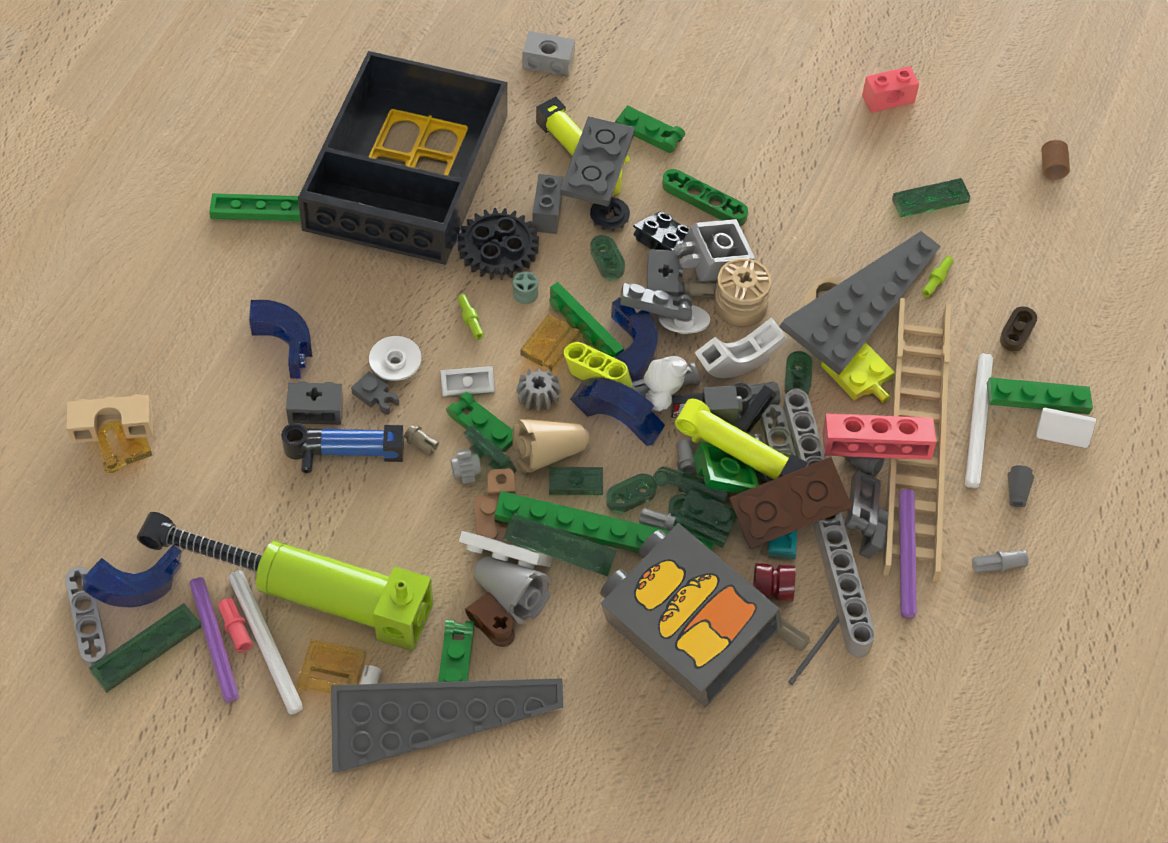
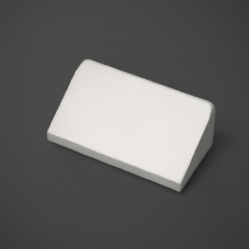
(469, 380)
(1065, 427)

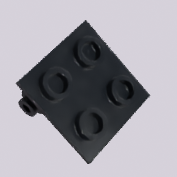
(660, 232)

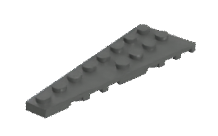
(848, 314)
(398, 718)

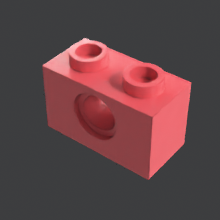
(890, 89)

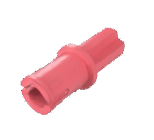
(235, 625)

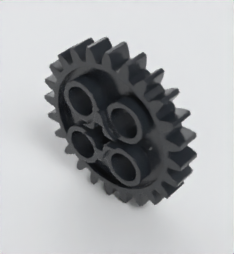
(504, 238)

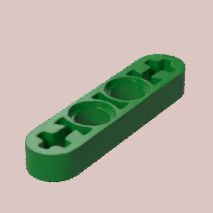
(707, 194)

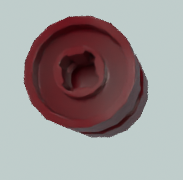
(776, 581)

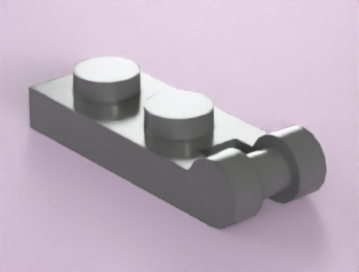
(656, 302)
(864, 502)

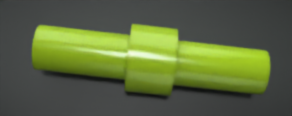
(937, 276)
(470, 316)

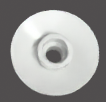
(698, 322)
(395, 350)

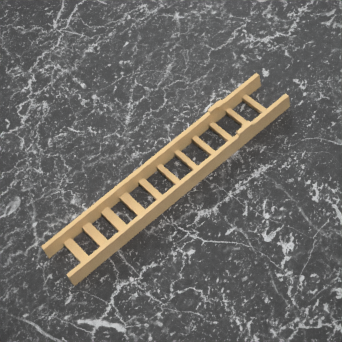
(935, 485)

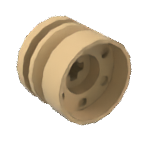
(742, 292)

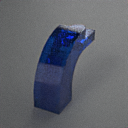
(282, 321)
(645, 337)
(621, 402)
(132, 589)

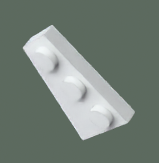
(503, 551)

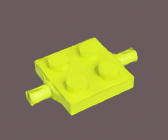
(864, 375)

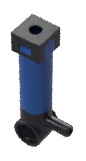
(342, 443)

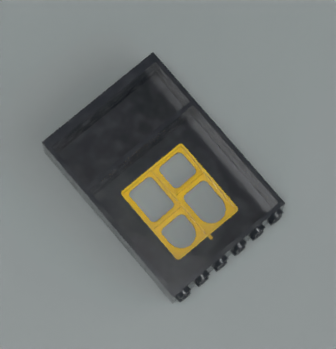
(393, 204)

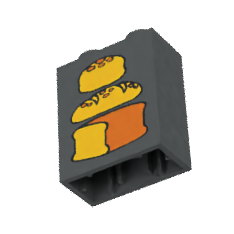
(689, 612)

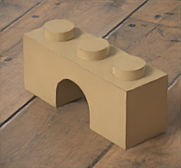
(88, 416)

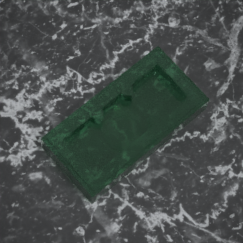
(575, 480)

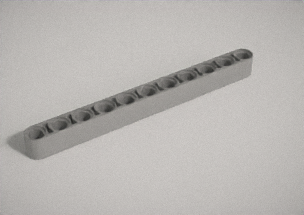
(832, 531)

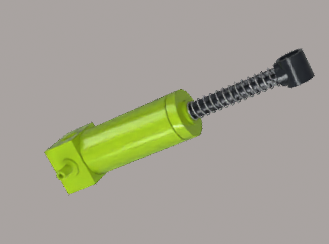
(390, 604)

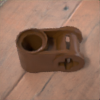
(492, 620)

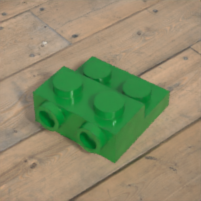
(722, 470)

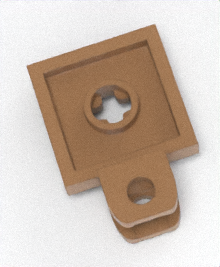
(486, 505)

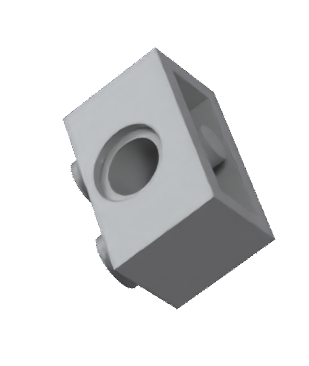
(548, 53)

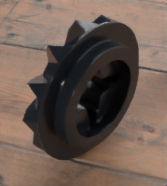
(621, 214)

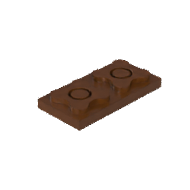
(790, 502)

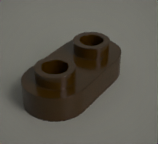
(1017, 330)

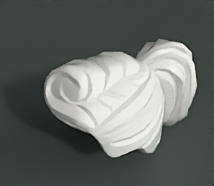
(664, 379)

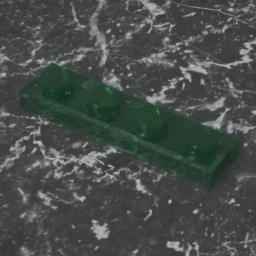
(559, 544)
(145, 647)

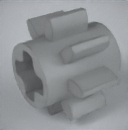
(465, 466)

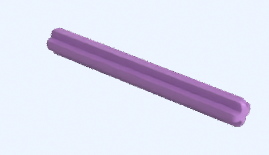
(907, 553)
(214, 640)

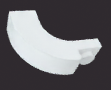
(742, 356)

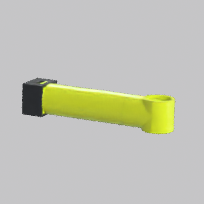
(552, 117)
(700, 424)

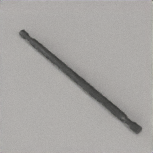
(809, 657)

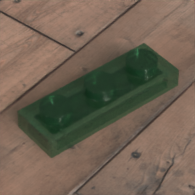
(931, 197)

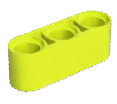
(588, 363)

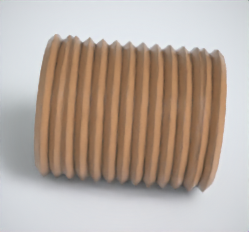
(1055, 159)

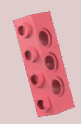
(878, 436)

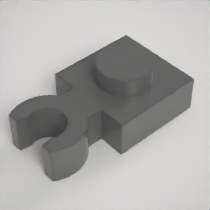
(373, 390)
(877, 541)

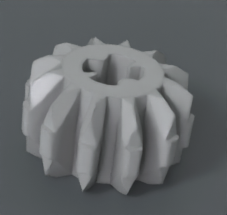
(538, 389)

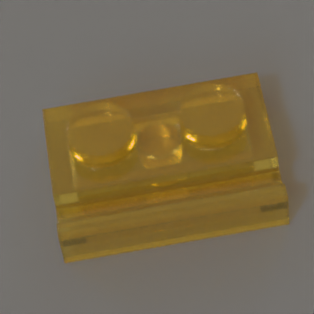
(549, 341)

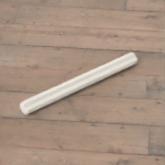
(978, 422)
(265, 642)

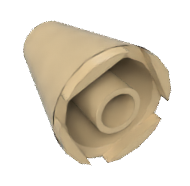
(546, 442)

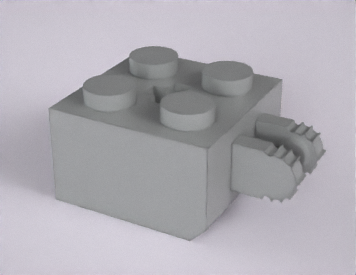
(711, 246)

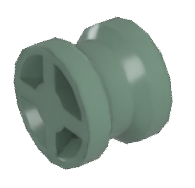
(525, 287)

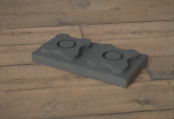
(597, 161)

